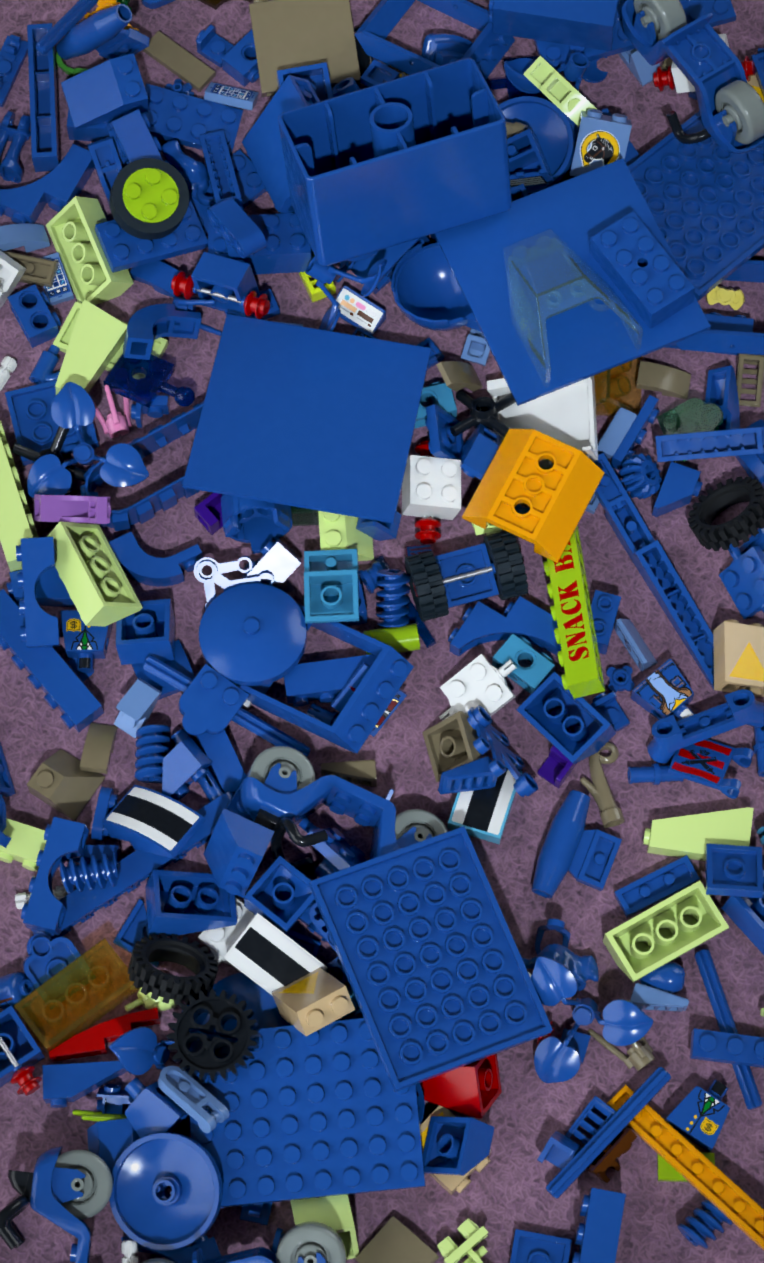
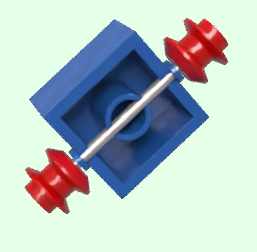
(227, 282)
(18, 1053)

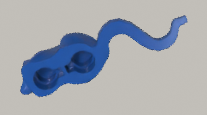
(193, 171)
(582, 967)

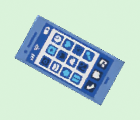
(231, 96)
(61, 288)

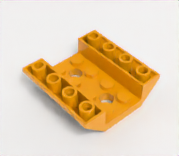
(554, 495)

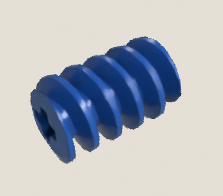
(394, 597)
(150, 752)
(90, 873)
(703, 1224)

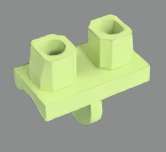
(473, 1236)

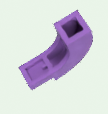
(72, 508)

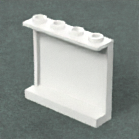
(562, 414)

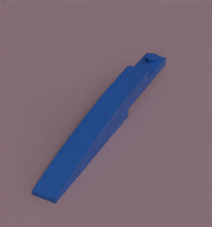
(655, 569)

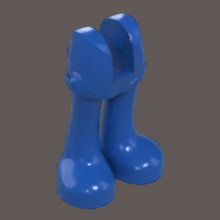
(10, 165)

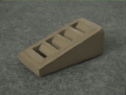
(750, 360)
(356, 772)

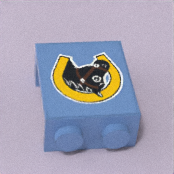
(599, 141)

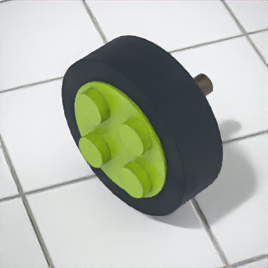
(149, 198)

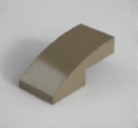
(459, 375)
(663, 379)
(98, 748)

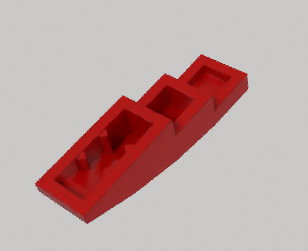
(94, 1040)

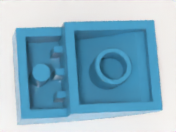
(331, 586)

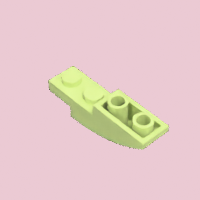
(558, 89)

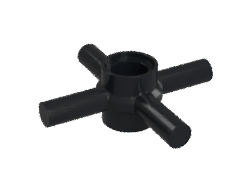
(483, 411)
(54, 449)

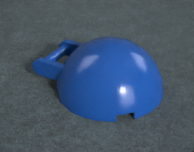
(429, 291)

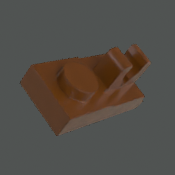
(615, 1149)

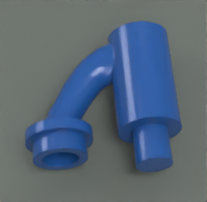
(43, 369)

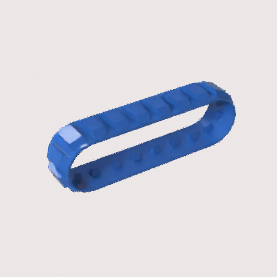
(161, 499)

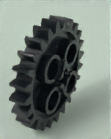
(220, 1011)

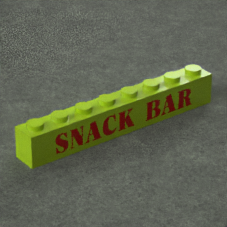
(575, 621)

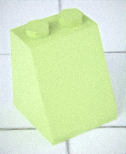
(333, 1212)

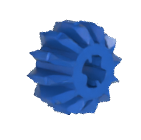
(640, 476)

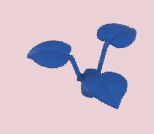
(575, 69)
(326, 274)
(122, 463)
(622, 1021)
(140, 1050)

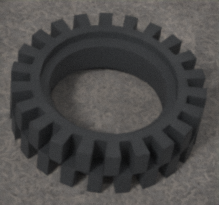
(720, 499)
(175, 951)

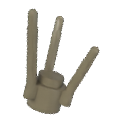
(639, 1054)

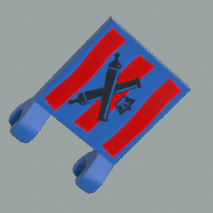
(708, 763)

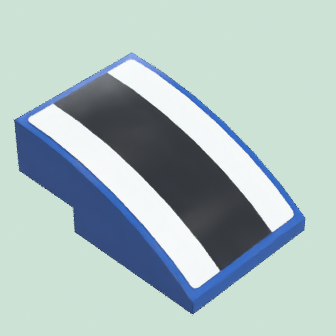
(152, 822)

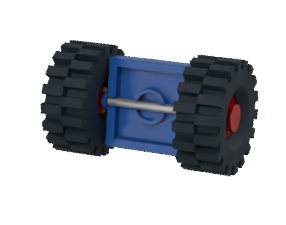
(466, 575)

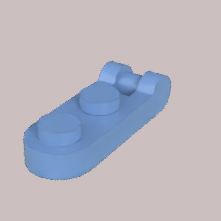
(192, 1098)

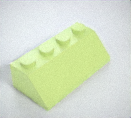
(82, 253)
(340, 533)
(92, 574)
(665, 932)

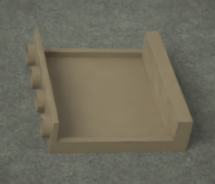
(303, 34)

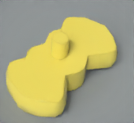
(725, 296)

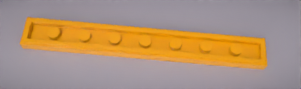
(695, 1168)

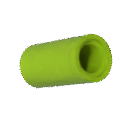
(400, 638)

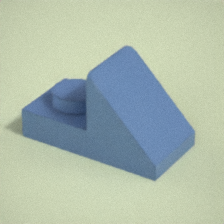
(639, 66)
(136, 707)

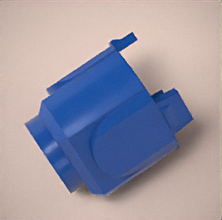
(254, 520)

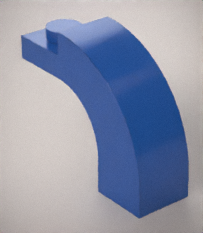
(105, 163)
(158, 322)
(150, 569)

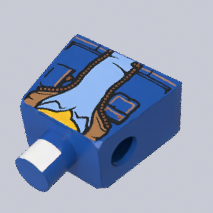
(664, 693)

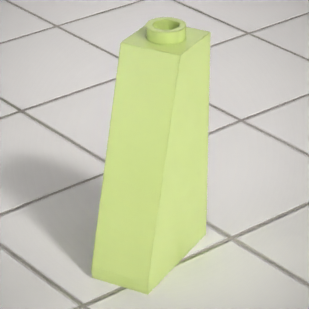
(91, 347)
(691, 833)

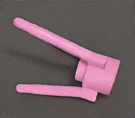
(116, 422)

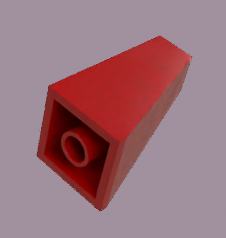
(467, 1088)

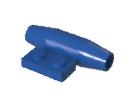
(105, 34)
(570, 848)

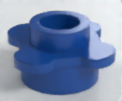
(616, 685)

